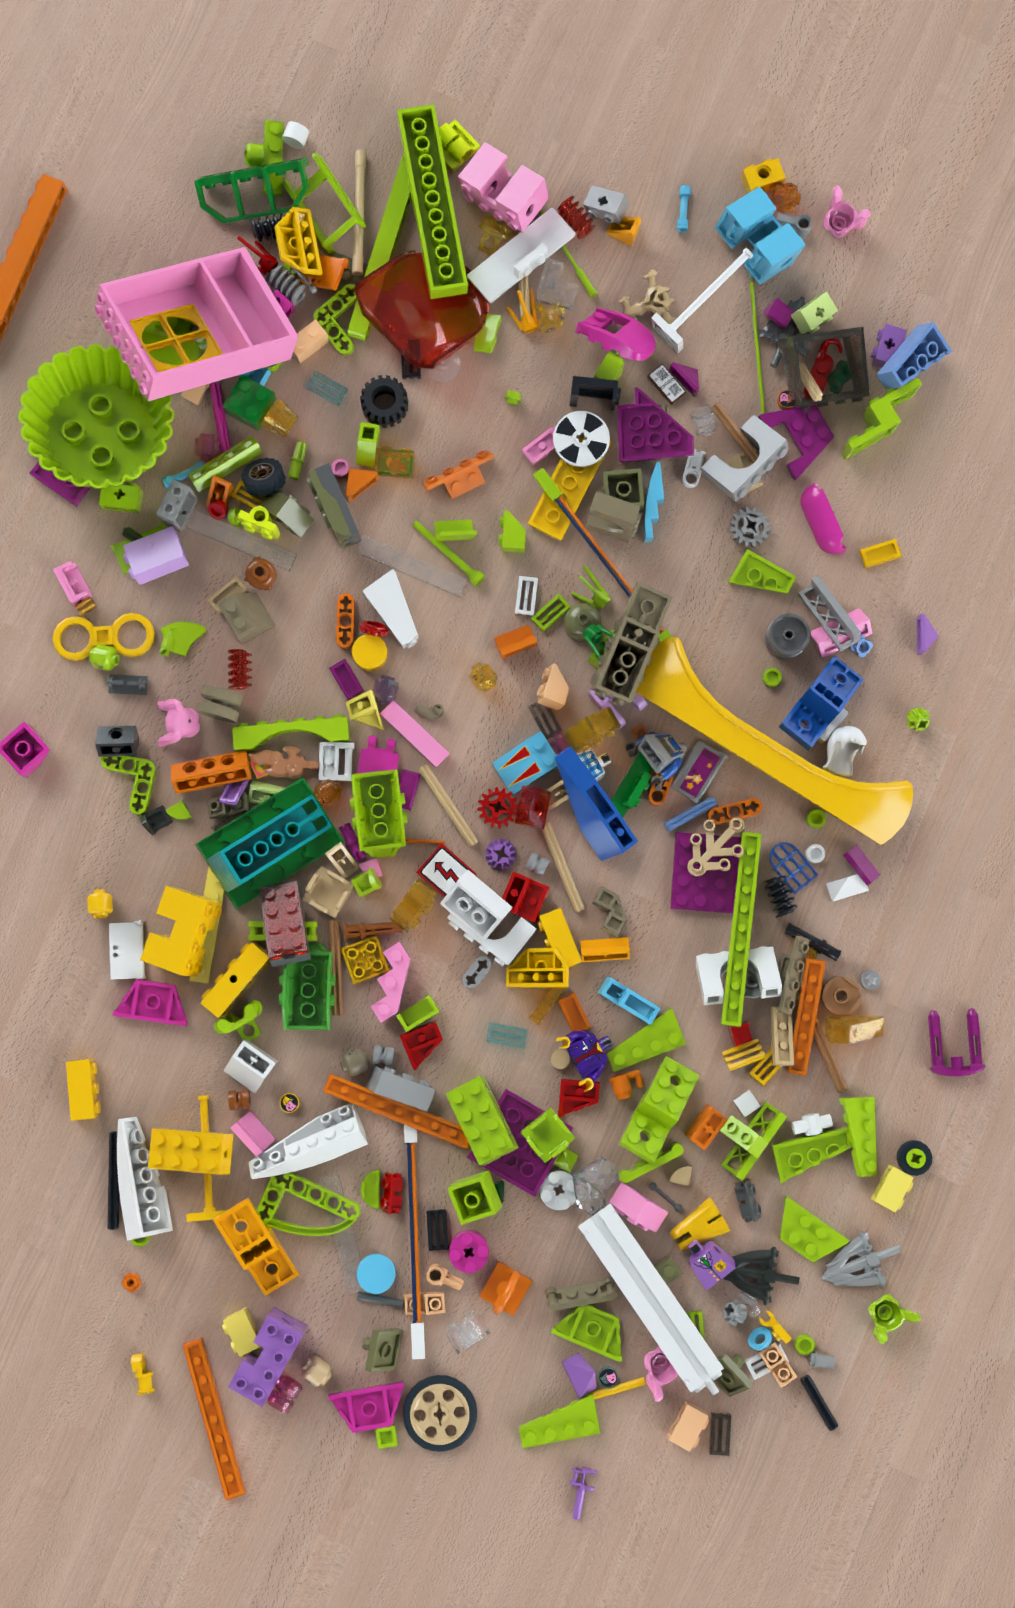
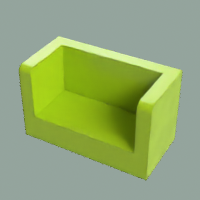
(418, 1013)

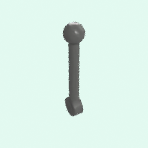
(653, 1186)

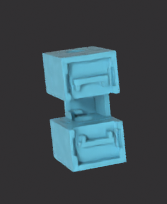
(753, 220)

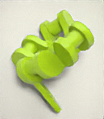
(232, 1022)

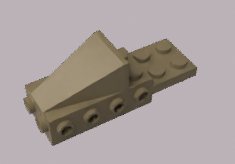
(631, 645)

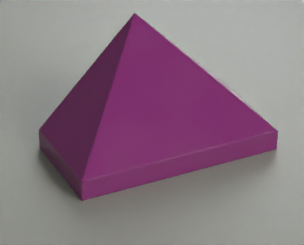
(686, 376)

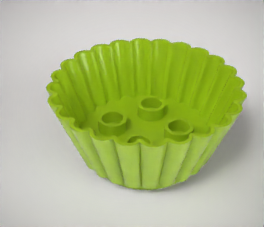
(92, 419)

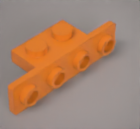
(462, 477)

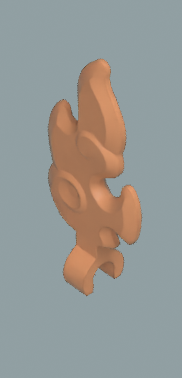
(280, 767)

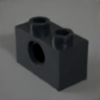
(117, 741)

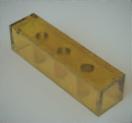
(546, 1004)

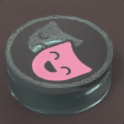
(607, 1377)

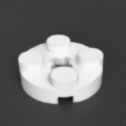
(549, 1196)

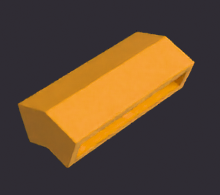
(605, 949)

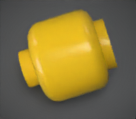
(100, 904)

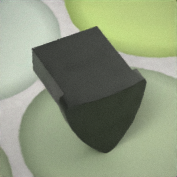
(155, 820)

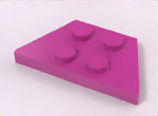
(153, 1003)
(368, 1406)

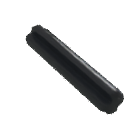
(819, 1402)

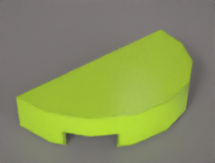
(371, 1189)

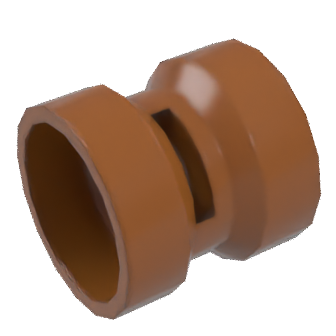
(239, 1099)

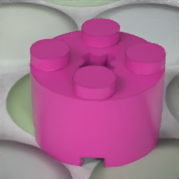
(471, 1262)

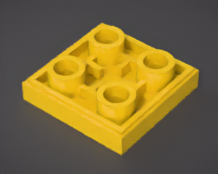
(365, 959)

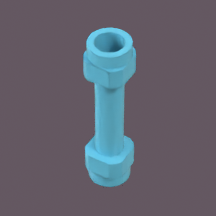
(682, 222)
(167, 480)

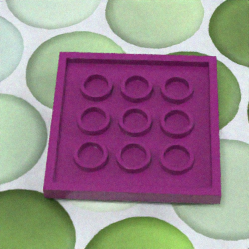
(712, 890)
(522, 1165)

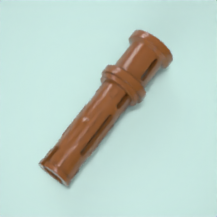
(362, 929)

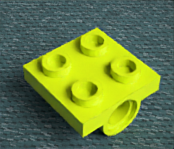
(456, 145)
(252, 523)

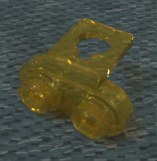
(494, 230)

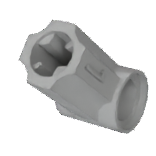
(795, 221)

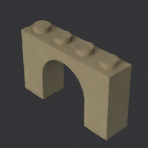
(613, 517)

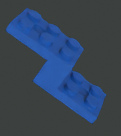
(821, 703)

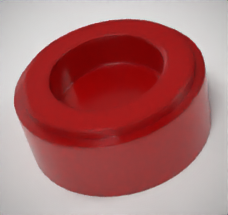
(218, 509)

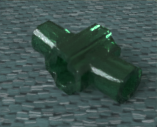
(839, 377)

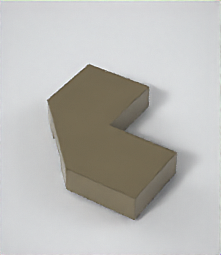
(610, 903)

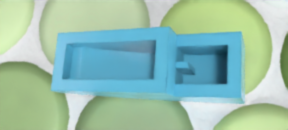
(628, 1000)

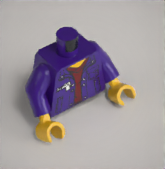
(586, 1054)

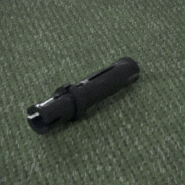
(833, 953)

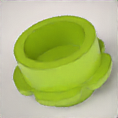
(513, 397)

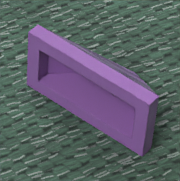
(925, 634)
(580, 1374)

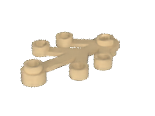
(714, 849)

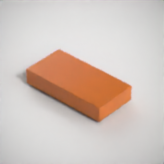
(573, 1013)

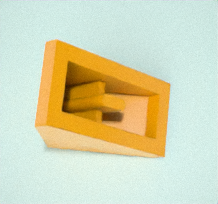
(626, 230)

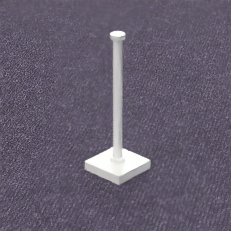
(668, 332)

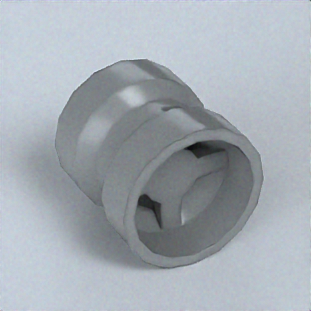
(537, 864)
(383, 1055)

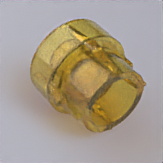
(279, 418)

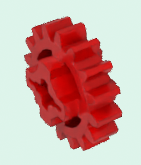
(507, 811)

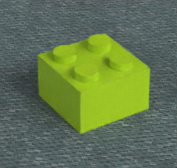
(474, 1197)

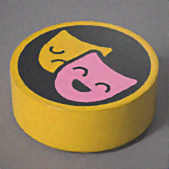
(289, 1102)

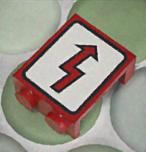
(443, 869)

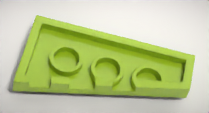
(804, 1152)

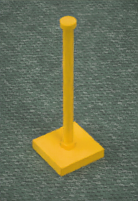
(209, 1211)

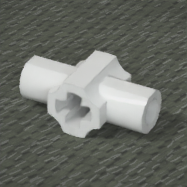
(812, 1124)

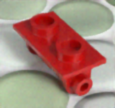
(390, 1202)

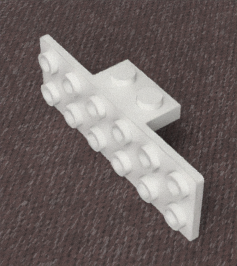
(521, 255)

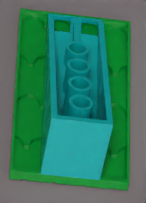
(269, 843)

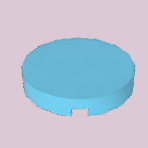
(375, 1273)

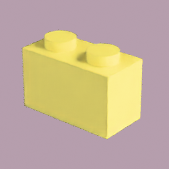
(892, 1188)
(241, 1331)

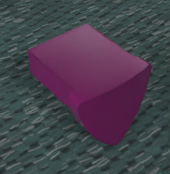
(778, 312)

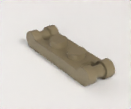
(581, 1294)

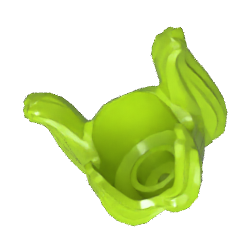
(891, 1318)

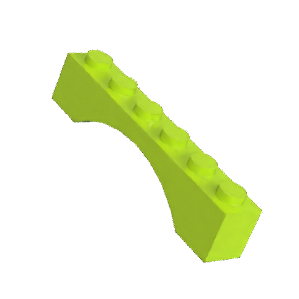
(252, 737)

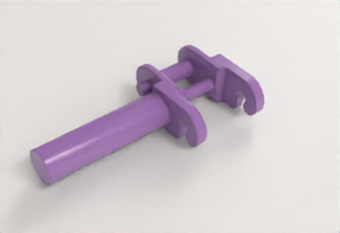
(581, 1489)

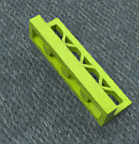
(225, 463)
(767, 1134)

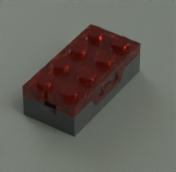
(284, 924)

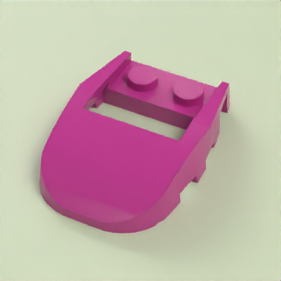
(631, 341)

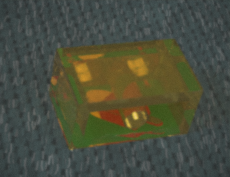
(395, 462)

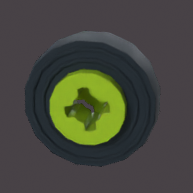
(908, 1154)

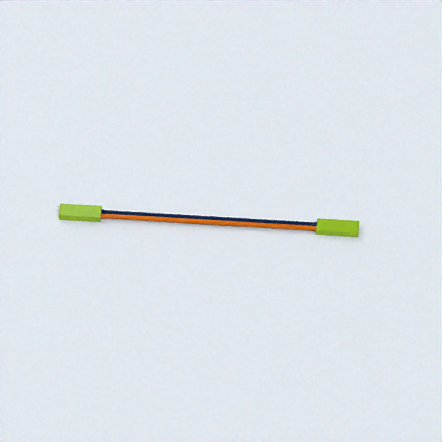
(554, 493)

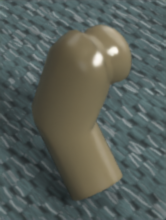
(431, 713)

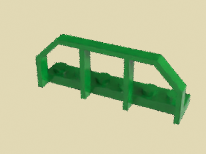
(245, 175)

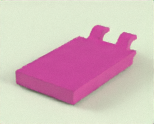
(378, 759)

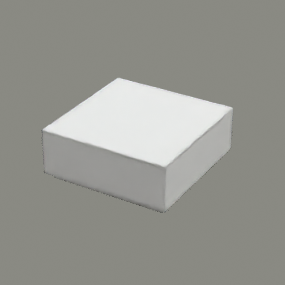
(746, 1103)

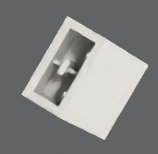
(250, 1065)

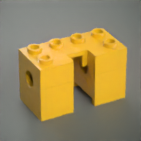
(182, 949)

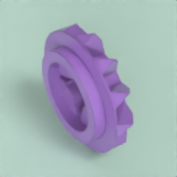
(509, 850)

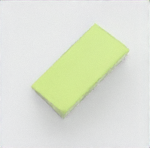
(262, 791)

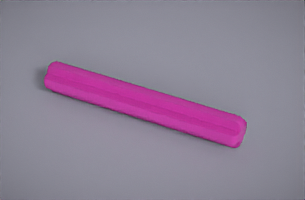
(220, 417)

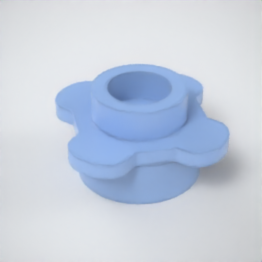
(867, 645)

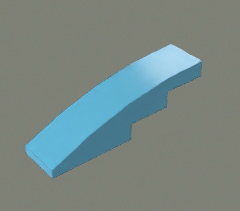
(654, 496)

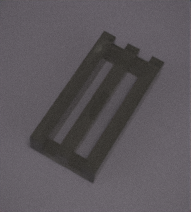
(531, 708)
(720, 1417)

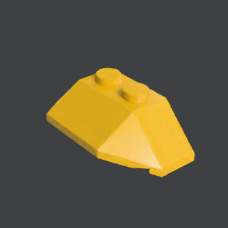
(298, 241)
(538, 969)

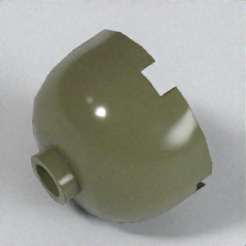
(579, 618)

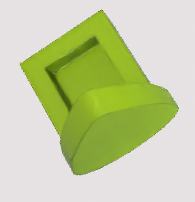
(366, 882)

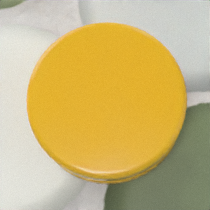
(369, 652)

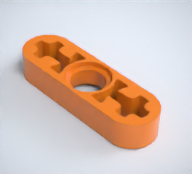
(340, 607)
(747, 802)

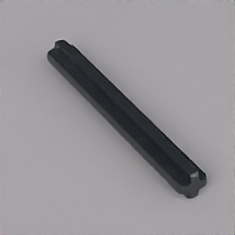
(113, 1186)

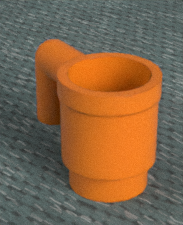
(622, 1086)

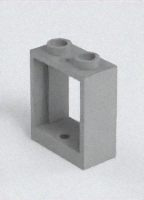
(177, 499)

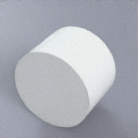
(295, 135)

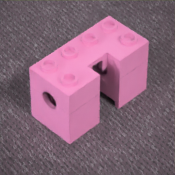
(517, 202)

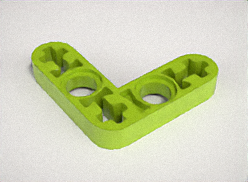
(330, 321)
(137, 771)

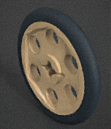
(417, 1428)

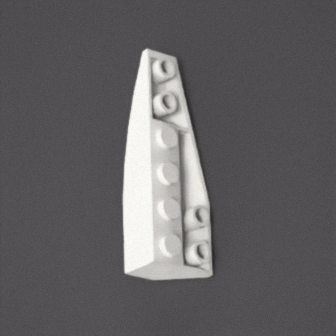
(312, 1144)

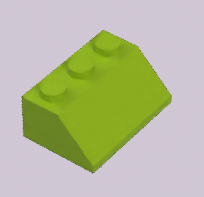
(168, 354)

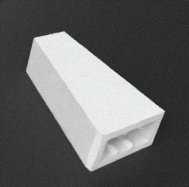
(390, 604)

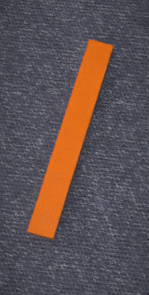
(396, 1111)
(214, 1418)

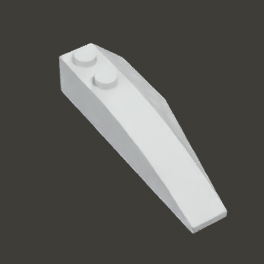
(141, 1194)

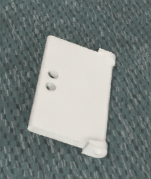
(127, 950)

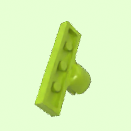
(267, 153)

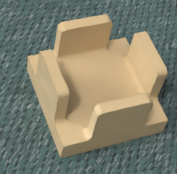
(327, 891)

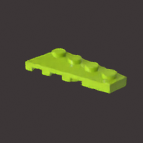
(648, 1042)
(862, 1133)
(567, 1423)

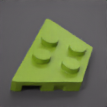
(808, 1233)
(592, 1329)

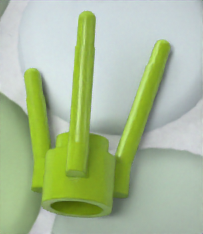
(599, 598)

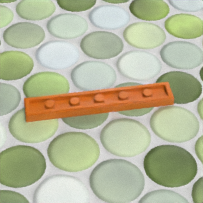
(807, 1015)

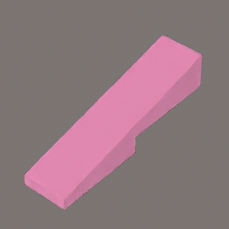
(414, 733)

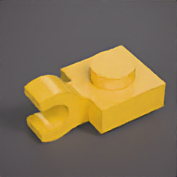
(778, 1331)

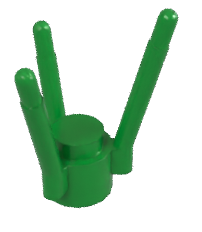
(593, 635)

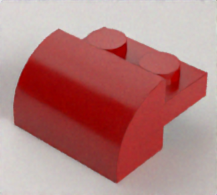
(525, 896)

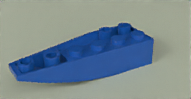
(593, 809)

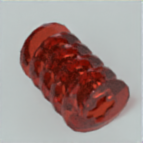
(575, 219)
(239, 669)

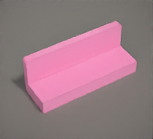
(826, 646)

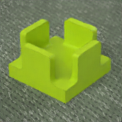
(548, 1135)

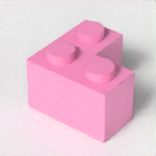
(638, 1208)

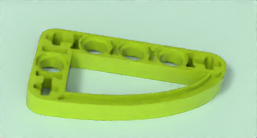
(323, 1202)

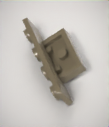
(790, 973)

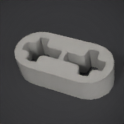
(481, 974)

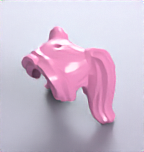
(844, 215)
(177, 722)
(659, 1372)

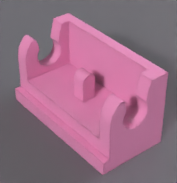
(72, 582)

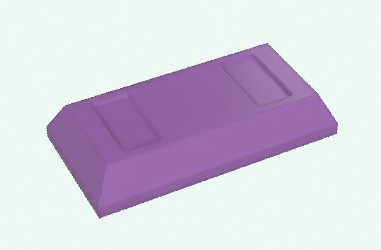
(233, 792)

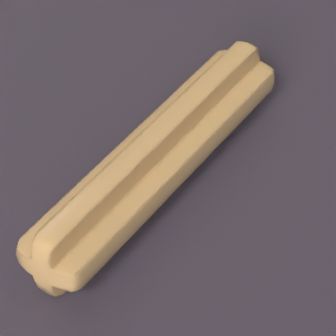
(810, 383)

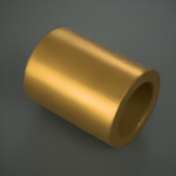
(85, 606)

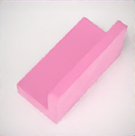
(253, 1133)

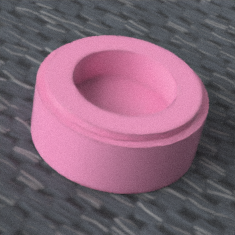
(340, 468)

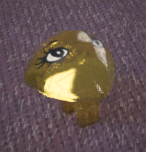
(551, 318)

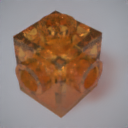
(785, 197)

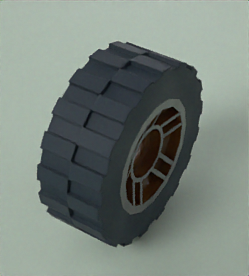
(263, 477)

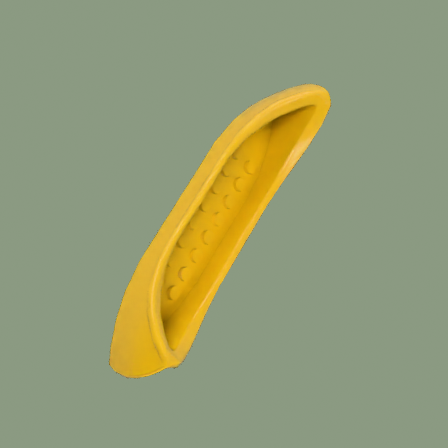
(870, 808)

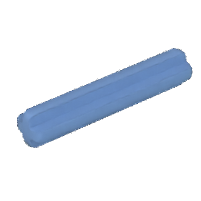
(690, 814)

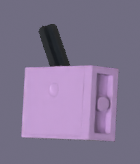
(154, 554)

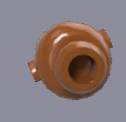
(260, 574)

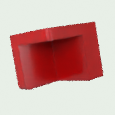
(740, 1034)

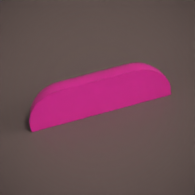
(822, 520)

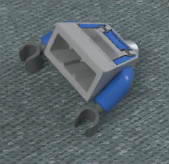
(662, 754)

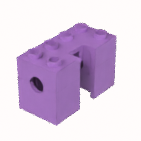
(259, 1374)

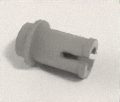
(821, 1360)

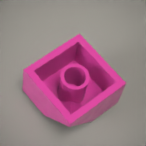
(24, 749)

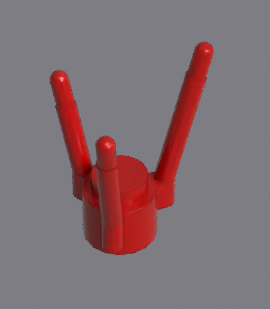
(266, 261)

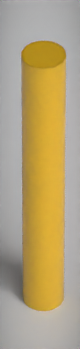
(619, 1388)

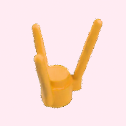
(528, 323)

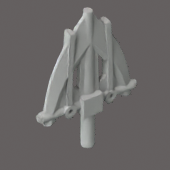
(839, 1271)

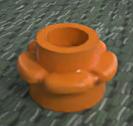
(136, 1282)

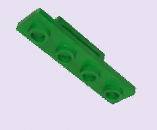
(632, 785)

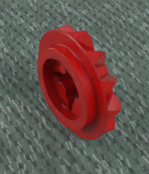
(374, 628)

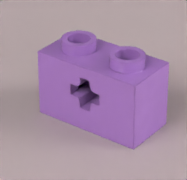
(889, 336)

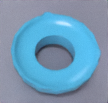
(756, 1335)

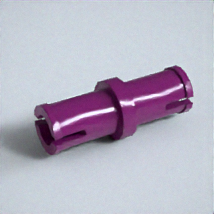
(352, 842)

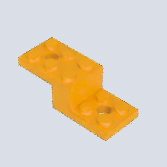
(256, 1246)

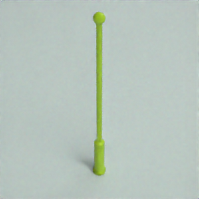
(580, 273)

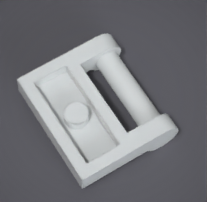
(330, 761)

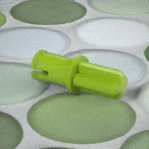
(297, 460)

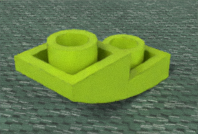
(487, 337)

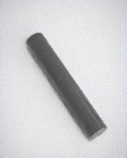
(380, 1299)

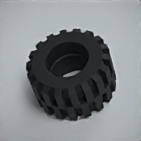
(379, 387)

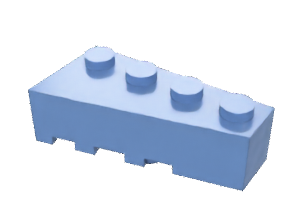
(915, 354)

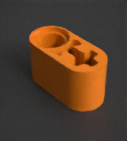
(666, 785)

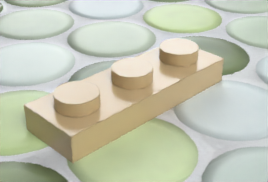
(781, 1038)

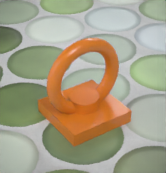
(505, 1289)

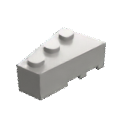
(400, 1087)

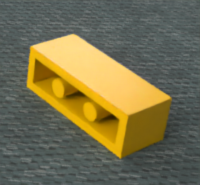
(559, 935)
(82, 1089)

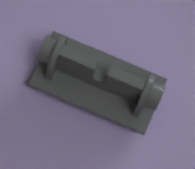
(127, 684)
(751, 1207)

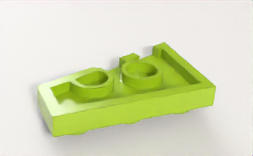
(761, 574)

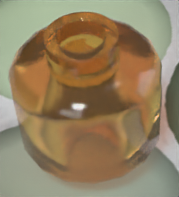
(327, 792)

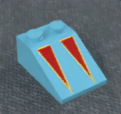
(526, 763)

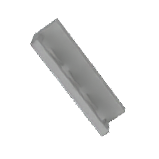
(835, 609)

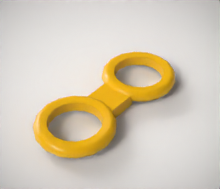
(103, 635)

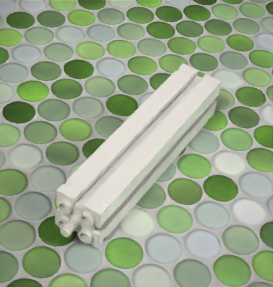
(652, 1300)

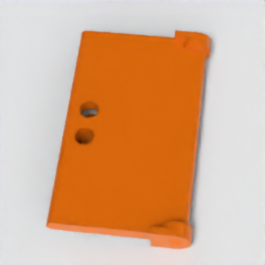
(332, 272)

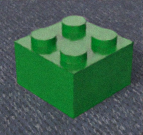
(249, 402)

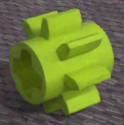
(918, 719)

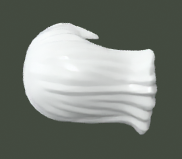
(842, 749)

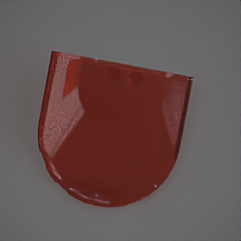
(420, 328)

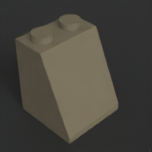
(246, 615)

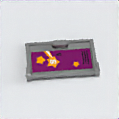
(700, 769)

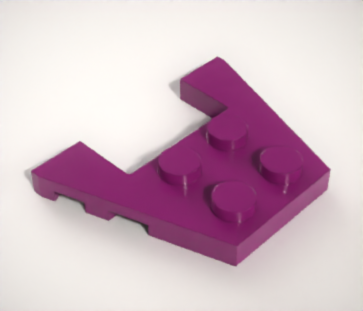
(807, 431)

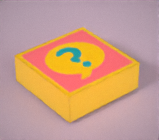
(259, 770)

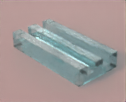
(329, 381)
(490, 1032)

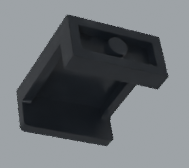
(595, 389)

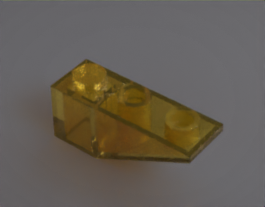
(853, 1029)

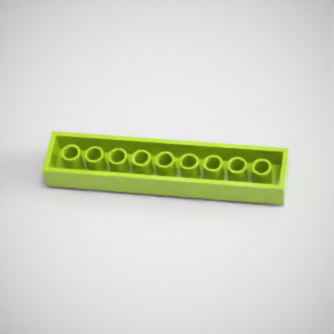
(432, 201)

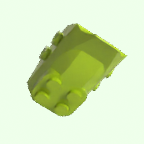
(378, 812)

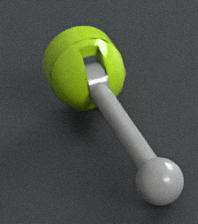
(312, 289)

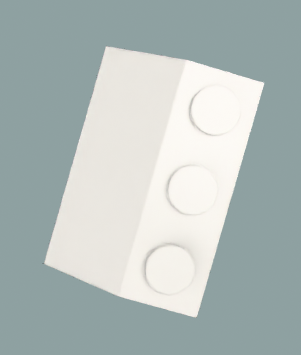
(476, 905)

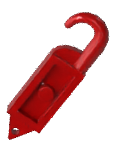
(823, 365)

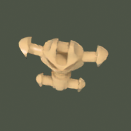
(655, 301)

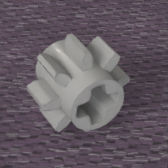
(735, 1312)

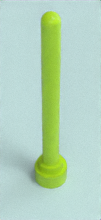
(475, 576)

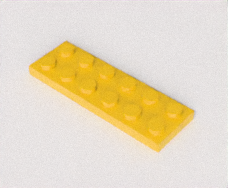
(573, 484)

